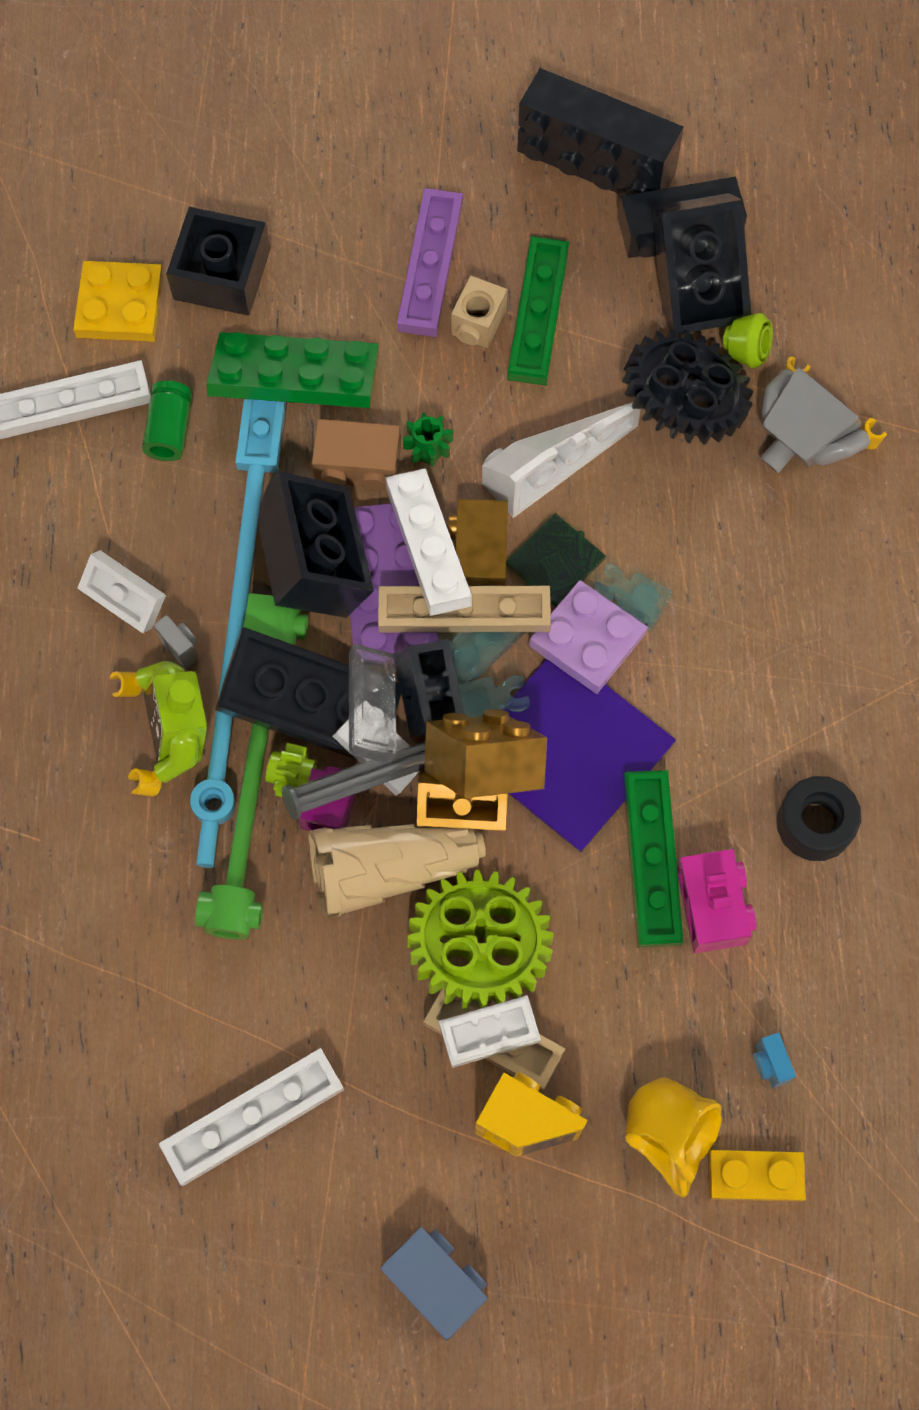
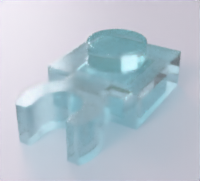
(639, 597)
(482, 696)

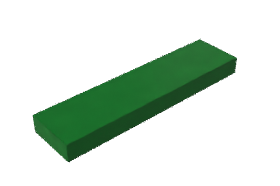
(538, 311)
(653, 859)

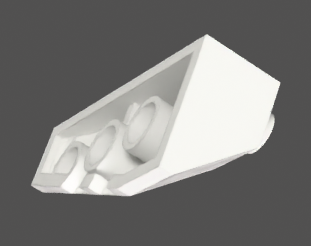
(545, 460)

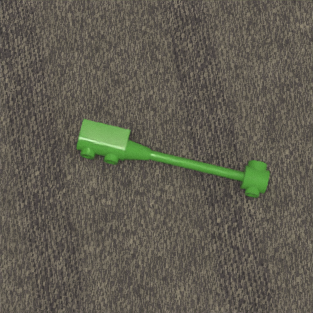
(230, 908)

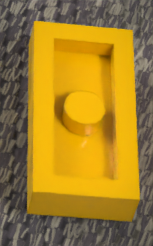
(756, 1175)

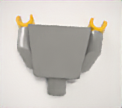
(810, 422)

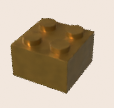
(485, 754)

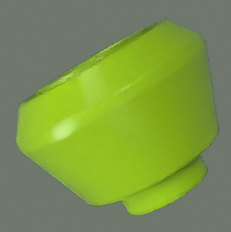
(749, 340)

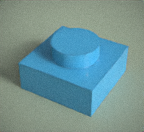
(773, 1061)

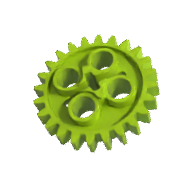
(482, 977)

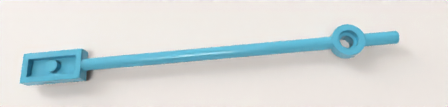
(257, 453)

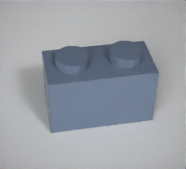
(435, 1281)

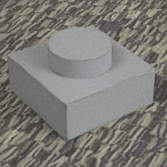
(177, 640)

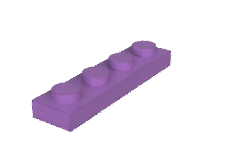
(430, 262)

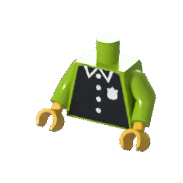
(174, 720)

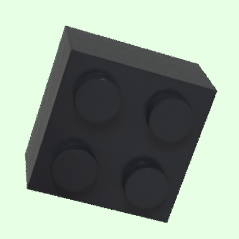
(218, 260)

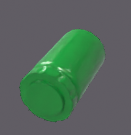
(167, 420)

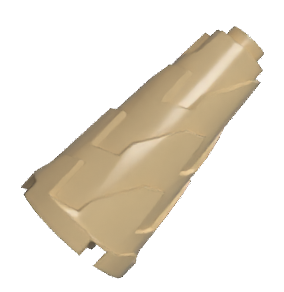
(369, 864)

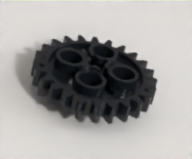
(687, 386)

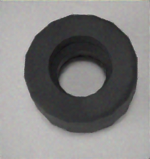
(833, 796)

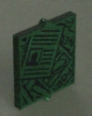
(556, 558)

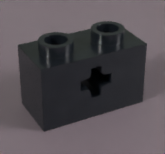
(427, 684)

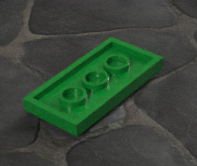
(293, 369)

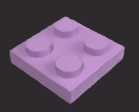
(588, 637)

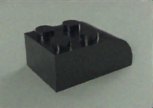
(702, 262)
(313, 546)

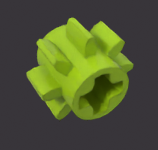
(289, 767)

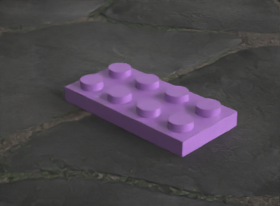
(388, 566)

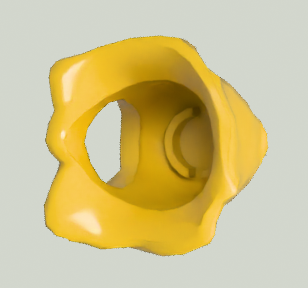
(672, 1129)

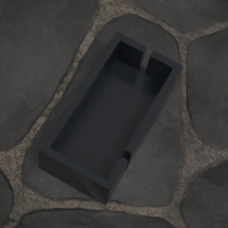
(596, 136)

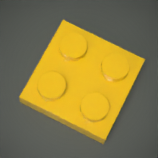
(118, 301)

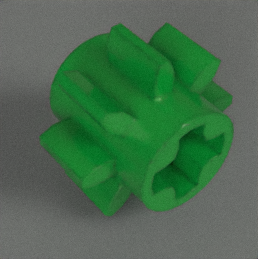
(428, 450)

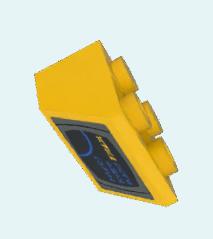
(525, 1120)

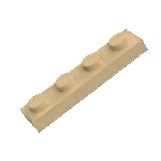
(492, 610)

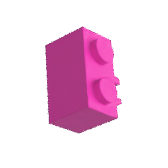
(715, 901)

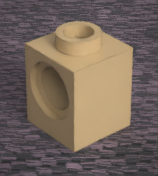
(480, 298)

